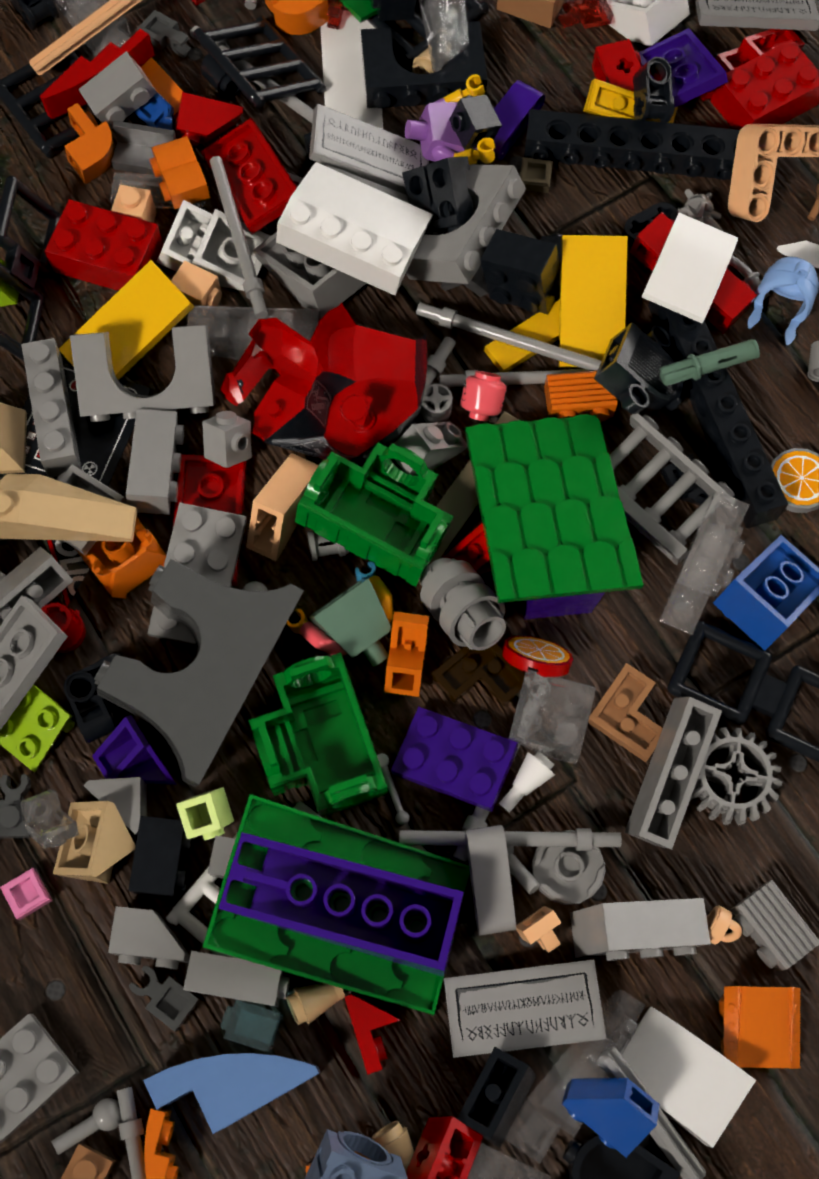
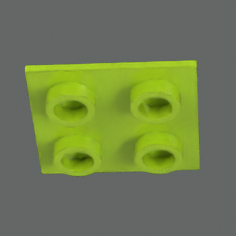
(34, 728)

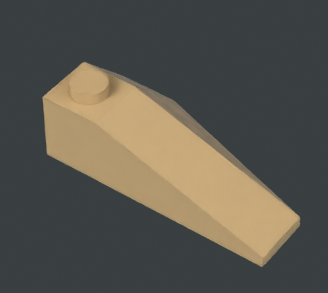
(53, 510)

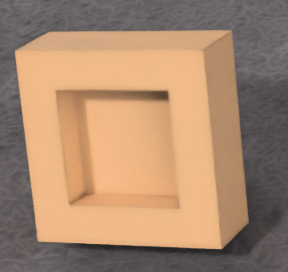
(539, 928)

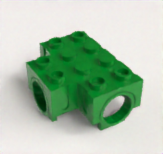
(377, 510)
(319, 737)

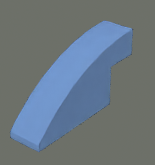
(229, 1084)

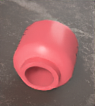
(483, 395)

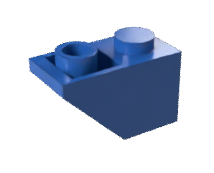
(612, 1109)

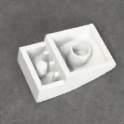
(208, 243)
(690, 268)
(686, 1076)

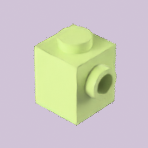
(205, 814)

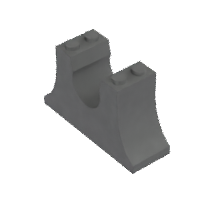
(232, 640)

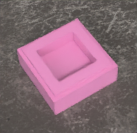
(26, 894)

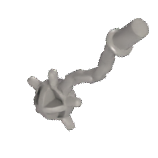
(701, 208)

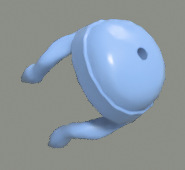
(791, 279)

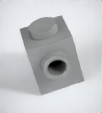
(227, 439)

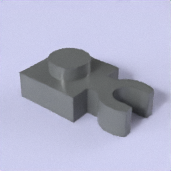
(11, 815)
(168, 1001)

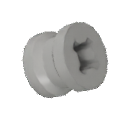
(437, 396)

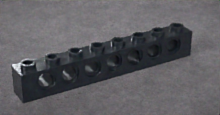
(631, 144)
(725, 422)

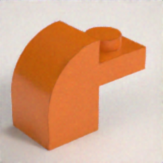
(299, 16)
(94, 149)
(406, 654)

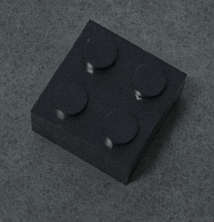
(521, 271)

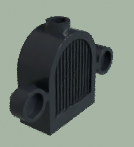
(633, 369)
(595, 1160)

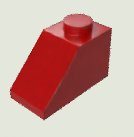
(204, 118)

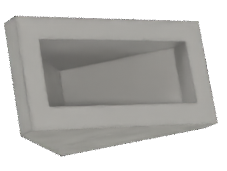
(127, 795)

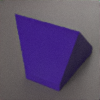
(131, 754)

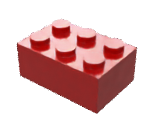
(769, 88)
(102, 245)

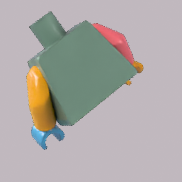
(351, 620)

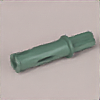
(709, 362)

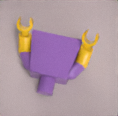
(436, 133)

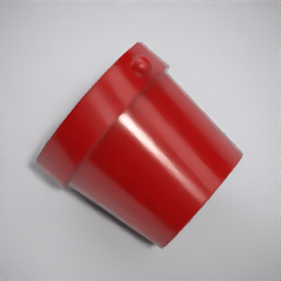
(69, 622)

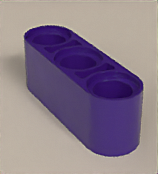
(514, 114)

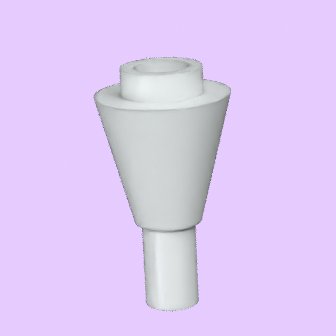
(531, 775)

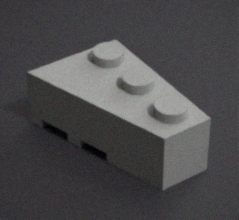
(640, 927)

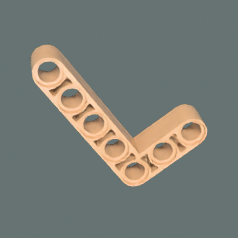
(756, 163)

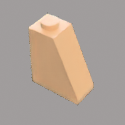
(276, 507)

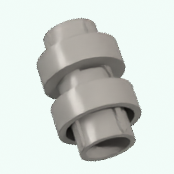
(462, 603)

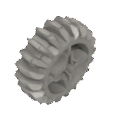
(761, 778)

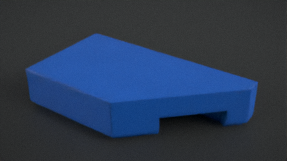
(157, 113)

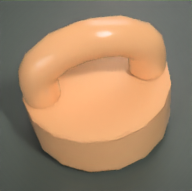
(718, 923)

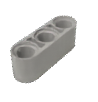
(490, 880)

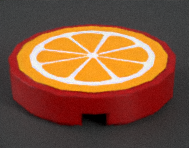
(539, 654)

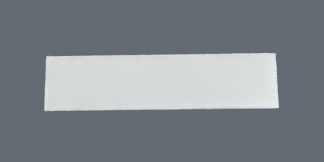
(344, 70)

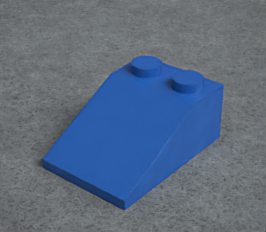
(770, 592)

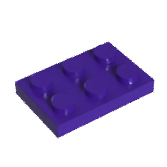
(691, 65)
(455, 758)

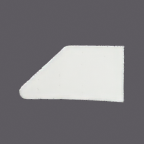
(804, 249)

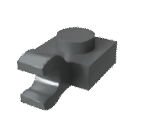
(165, 32)

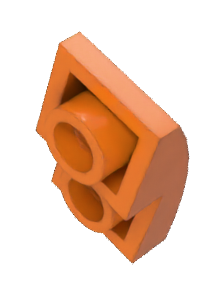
(163, 84)
(159, 1133)

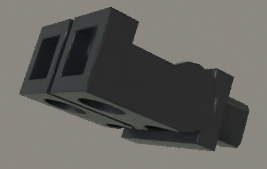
(442, 192)

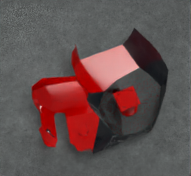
(347, 391)

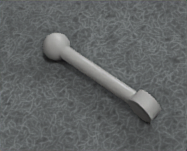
(402, 816)

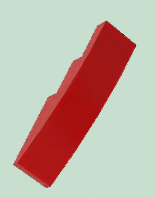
(753, 47)
(64, 91)

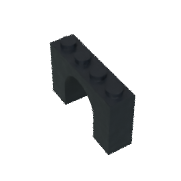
(393, 86)

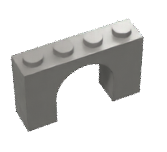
(457, 254)
(103, 394)
(229, 975)

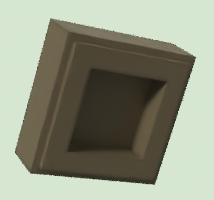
(536, 174)

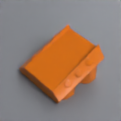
(125, 564)
(761, 1026)

